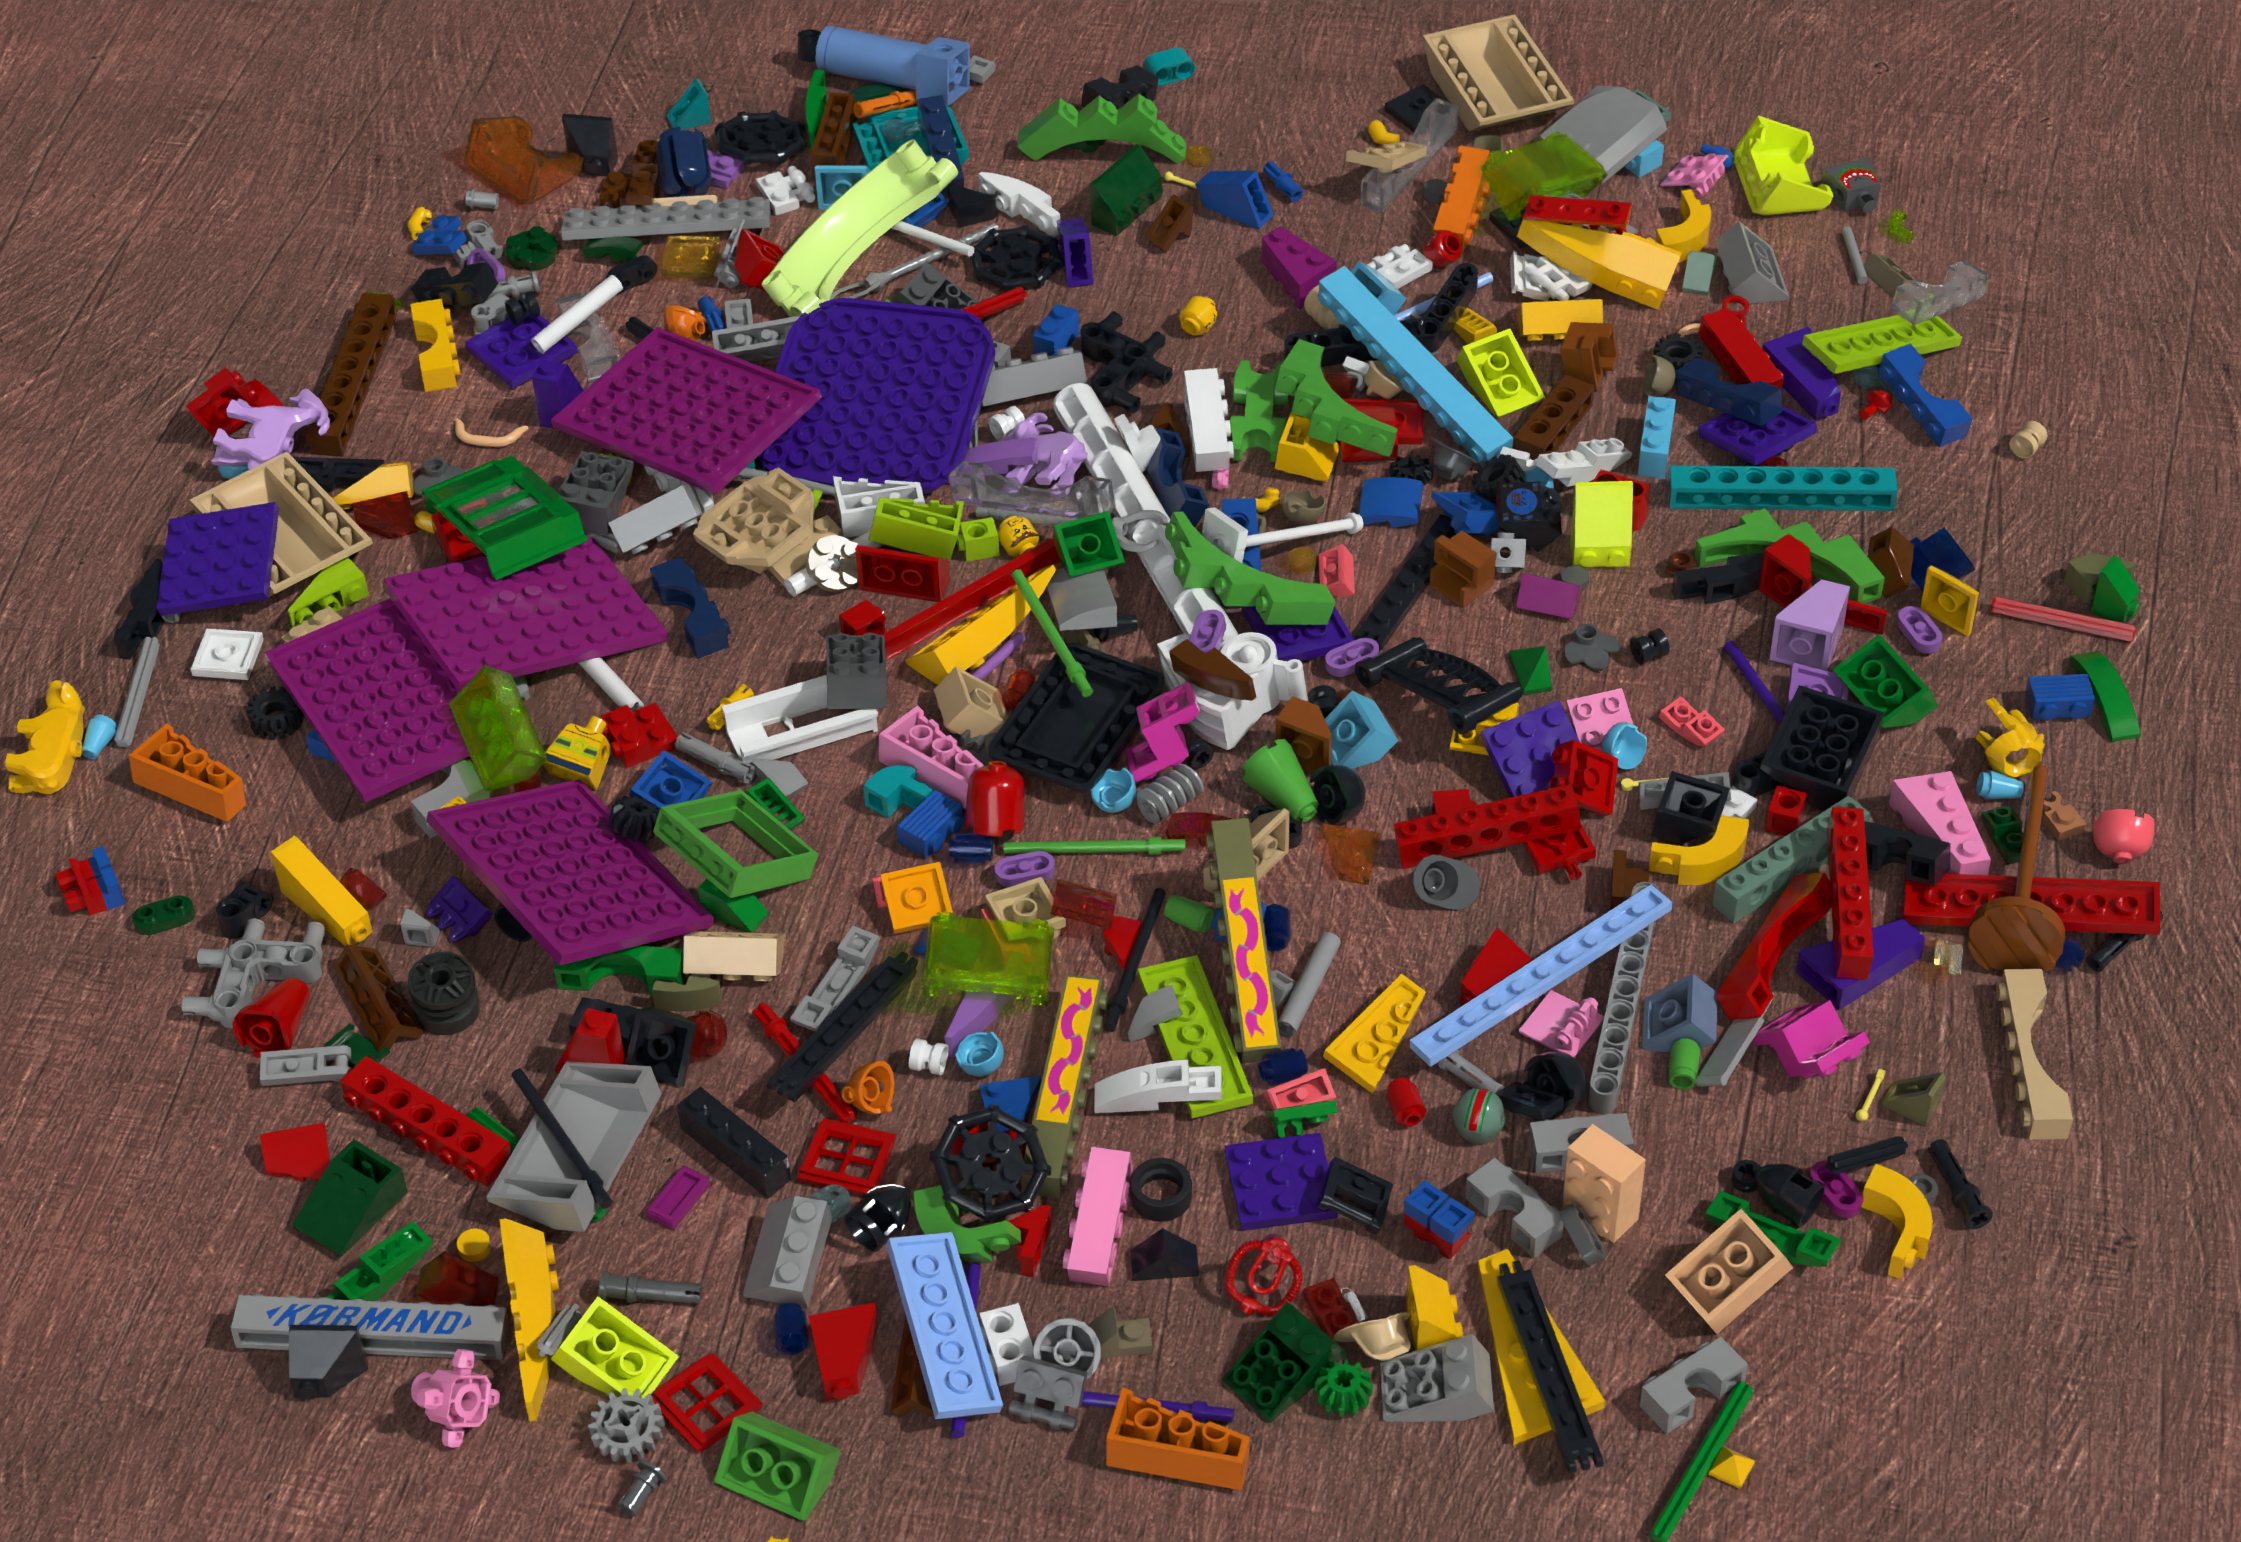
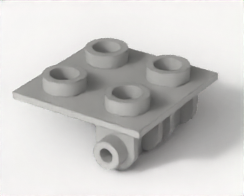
(726, 271)

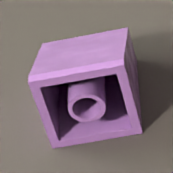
(1811, 626)

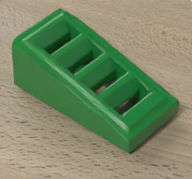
(768, 789)

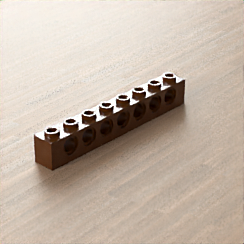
(353, 372)

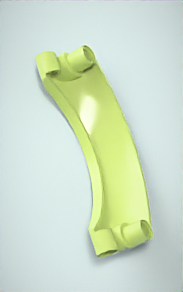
(852, 223)

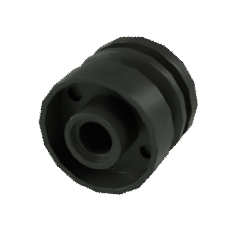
(443, 993)

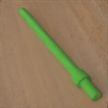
(1073, 669)
(1154, 846)

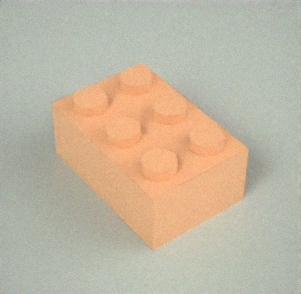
(1604, 1181)
(1729, 1271)

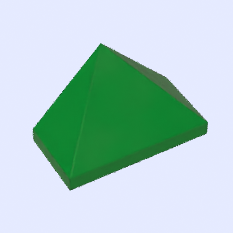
(1531, 669)

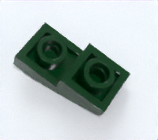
(874, 91)
(617, 247)
(2005, 832)

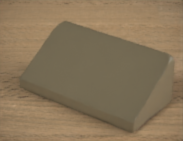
(1886, 273)

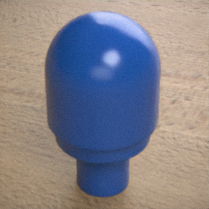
(1719, 150)

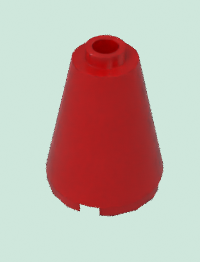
(273, 1017)

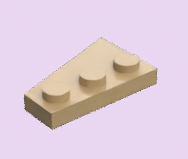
(1389, 156)
(796, 558)

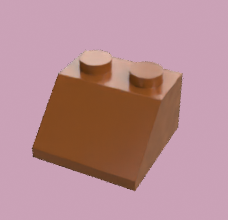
(1306, 732)

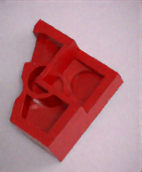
(296, 1152)

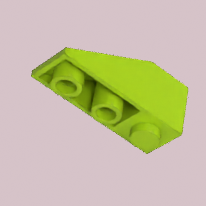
(333, 587)

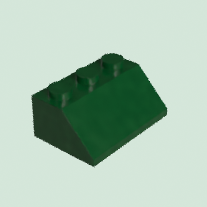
(1124, 191)

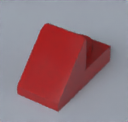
(1034, 1233)

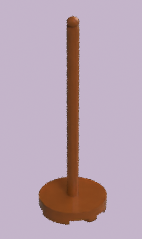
(2017, 929)

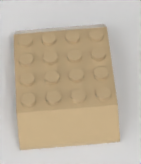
(1494, 73)
(310, 526)

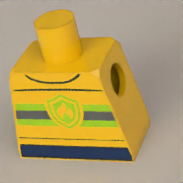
(580, 753)

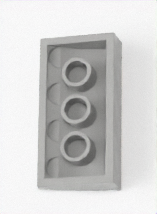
(1082, 601)

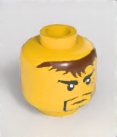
(1198, 315)
(1017, 536)

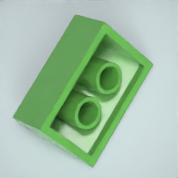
(776, 1465)

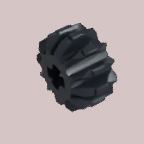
(633, 818)

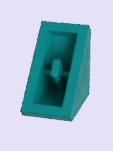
(691, 108)

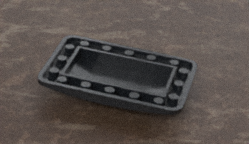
(1073, 736)

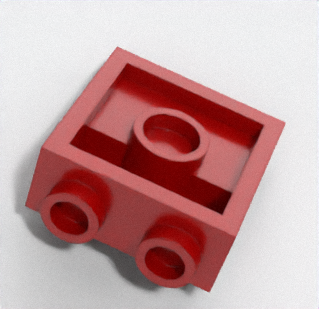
(212, 404)
(452, 541)
(638, 733)
(1589, 772)

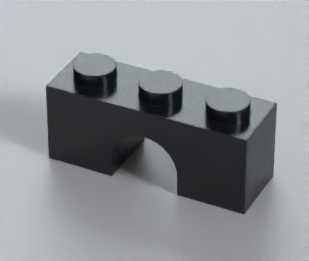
(1131, 82)
(468, 287)
(1924, 857)

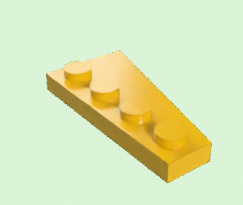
(1374, 1036)

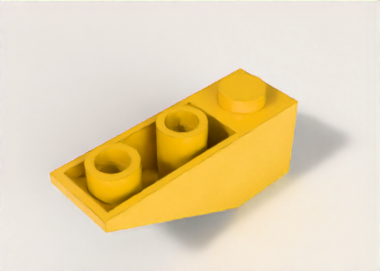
(380, 482)

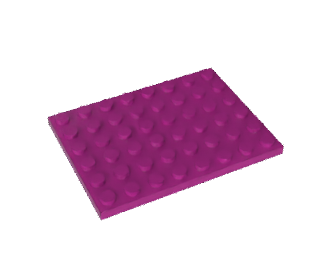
(686, 409)
(528, 621)
(373, 698)
(567, 872)

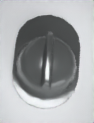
(1450, 462)
(1445, 882)

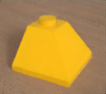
(1949, 600)

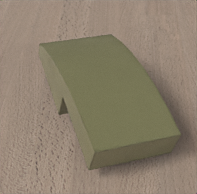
(695, 995)

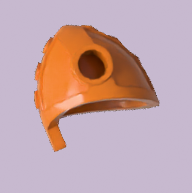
(684, 322)
(864, 1088)

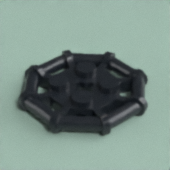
(760, 137)
(1025, 255)
(998, 1147)

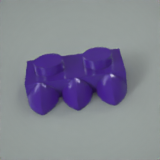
(460, 909)

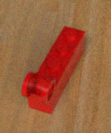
(1737, 348)

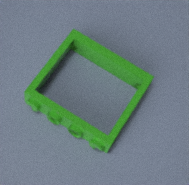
(679, 829)

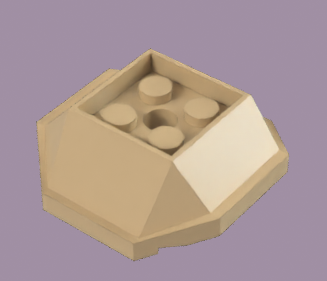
(758, 521)

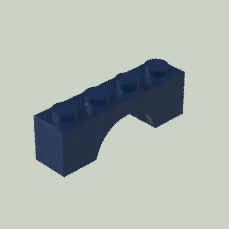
(938, 134)
(1750, 402)
(1166, 476)
(679, 586)

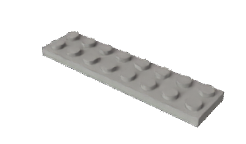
(673, 219)

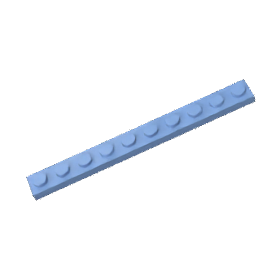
(1540, 975)

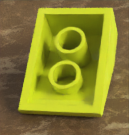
(1500, 373)
(1602, 524)
(613, 1353)

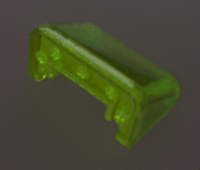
(1541, 169)
(988, 957)

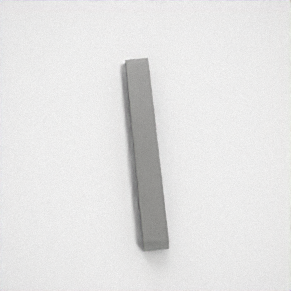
(1620, 1017)

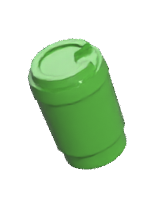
(1189, 913)
(1684, 1063)

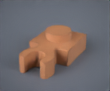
(2060, 819)

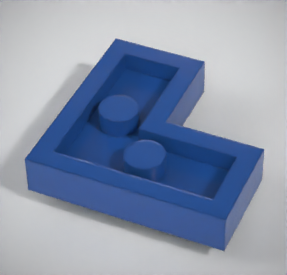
(440, 237)

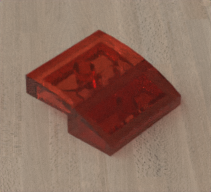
(1083, 903)

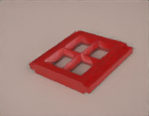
(854, 1134)
(681, 1420)

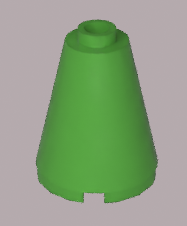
(1281, 780)

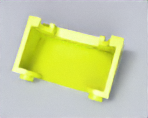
(1774, 171)

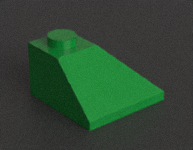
(1087, 545)

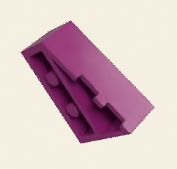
(1295, 263)

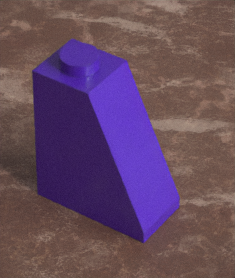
(1075, 251)
(553, 389)

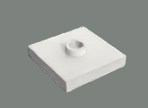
(227, 654)

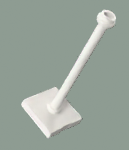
(1233, 537)

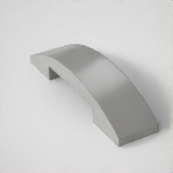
(840, 981)

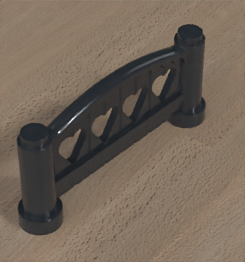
(1464, 710)

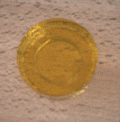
(1199, 155)
(1302, 560)

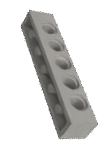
(754, 341)

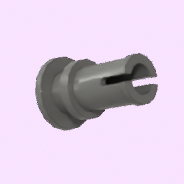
(643, 1484)

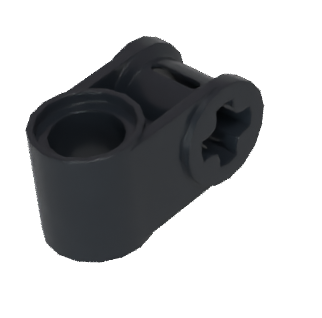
(1752, 779)
(240, 907)

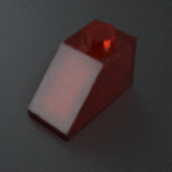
(386, 515)
(455, 1281)

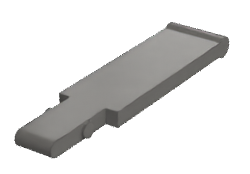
(1729, 1051)

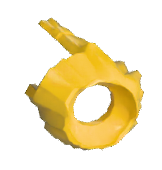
(2019, 735)

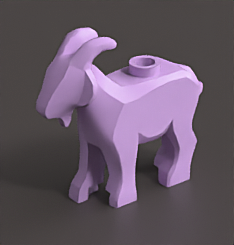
(270, 431)
(1056, 456)

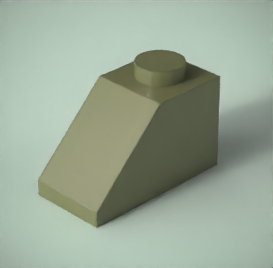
(2084, 572)

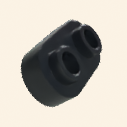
(634, 272)

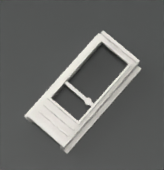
(748, 716)

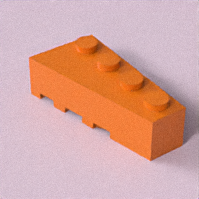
(1464, 195)
(187, 774)
(1174, 1444)

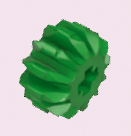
(1343, 1388)

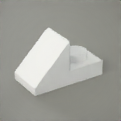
(1139, 442)

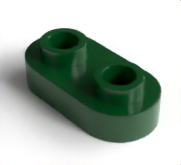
(163, 915)

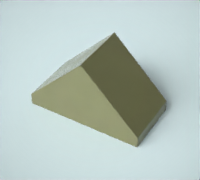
(1916, 1097)

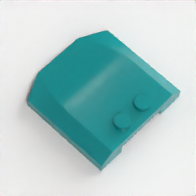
(877, 148)

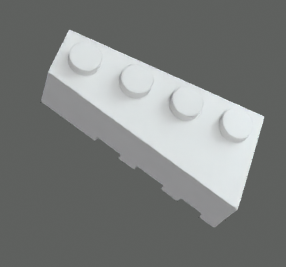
(1206, 419)

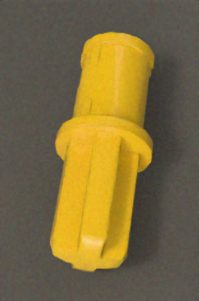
(716, 719)

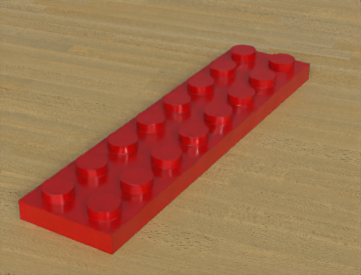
(2079, 903)

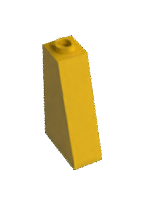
(319, 893)

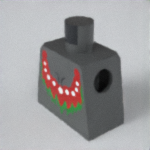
(1853, 184)

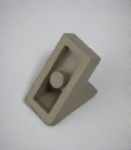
(1122, 1337)

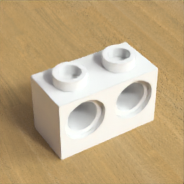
(1009, 1344)

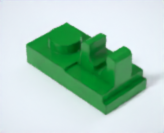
(1315, 1111)

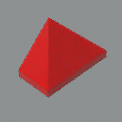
(1865, 617)

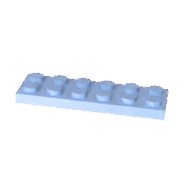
(944, 1325)

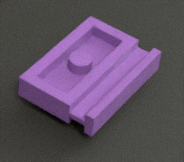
(724, 169)

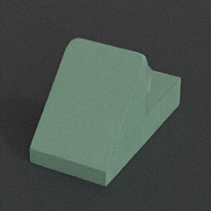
(1699, 272)

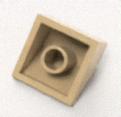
(970, 704)

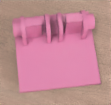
(1698, 172)
(1596, 715)
(1563, 1023)

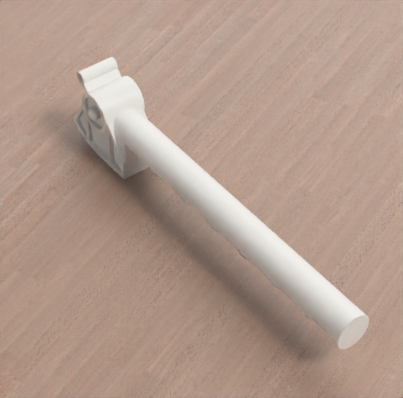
(1221, 718)

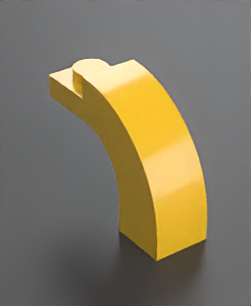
(1693, 232)
(1703, 862)
(1906, 1208)

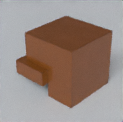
(1589, 351)
(1463, 568)

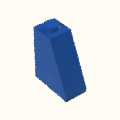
(1236, 196)

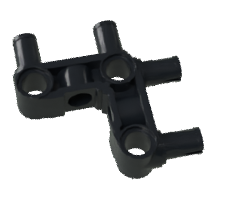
(1125, 360)

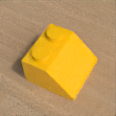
(1430, 1309)

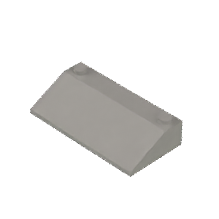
(602, 1115)

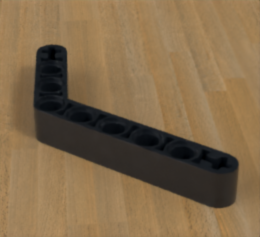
(1429, 330)

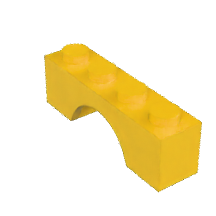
(436, 363)

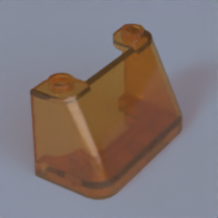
(503, 157)

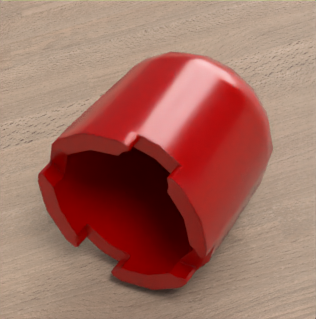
(995, 800)

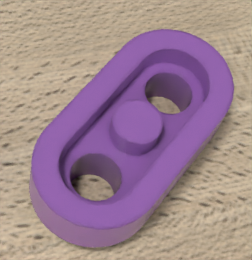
(480, 255)
(1919, 629)
(1208, 630)
(1342, 659)
(1024, 867)

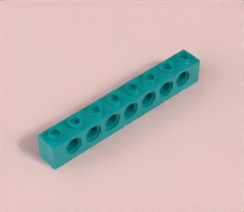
(1782, 488)

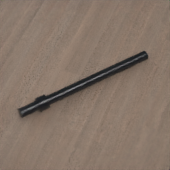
(1118, 1001)
(591, 1176)

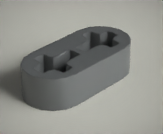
(1582, 1234)

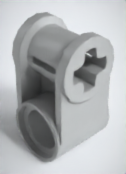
(490, 312)

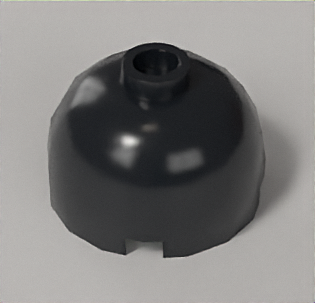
(1338, 794)
(1559, 1075)

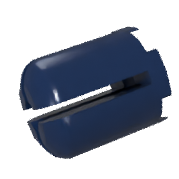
(683, 163)

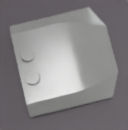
(1610, 126)

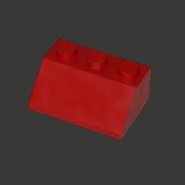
(902, 573)

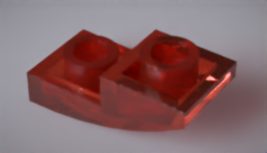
(1191, 825)
(1329, 1307)

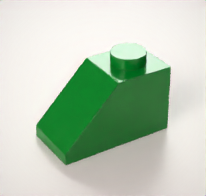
(2116, 593)
(740, 912)

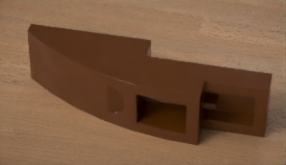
(645, 178)

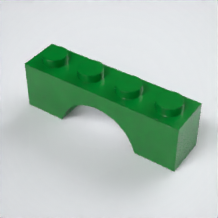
(638, 961)

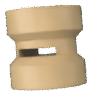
(2028, 439)

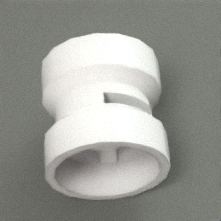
(1004, 424)
(928, 1056)

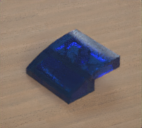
(1941, 552)

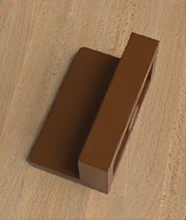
(1624, 879)

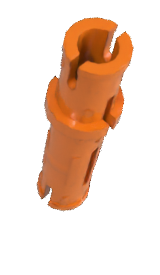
(893, 101)

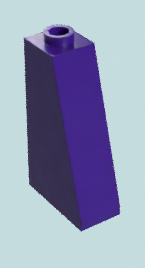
(1804, 375)
(1894, 949)

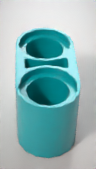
(1170, 65)

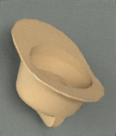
(1381, 382)
(1379, 1338)

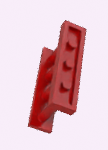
(1579, 211)

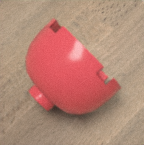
(2122, 834)

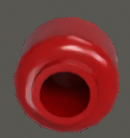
(1442, 248)

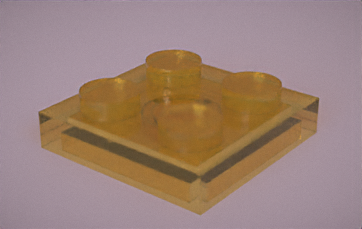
(690, 257)

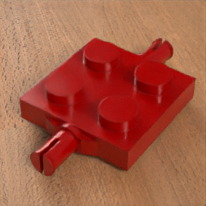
(1561, 852)

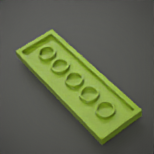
(1866, 342)
(1199, 1032)

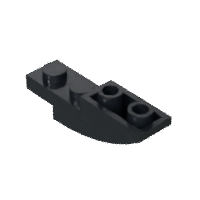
(1720, 583)
(144, 618)

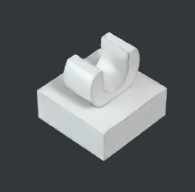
(1357, 369)

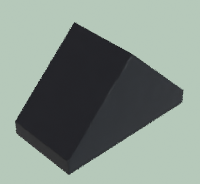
(970, 206)
(1164, 1257)

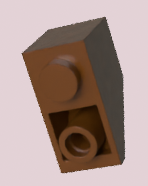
(1893, 558)

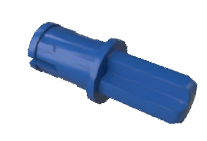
(1283, 181)
(711, 313)

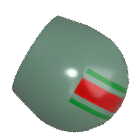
(1479, 1116)

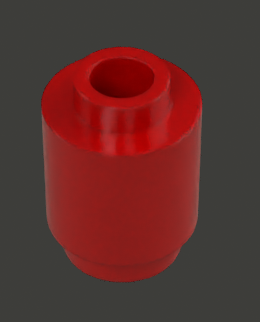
(1405, 1102)

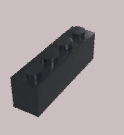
(734, 1142)

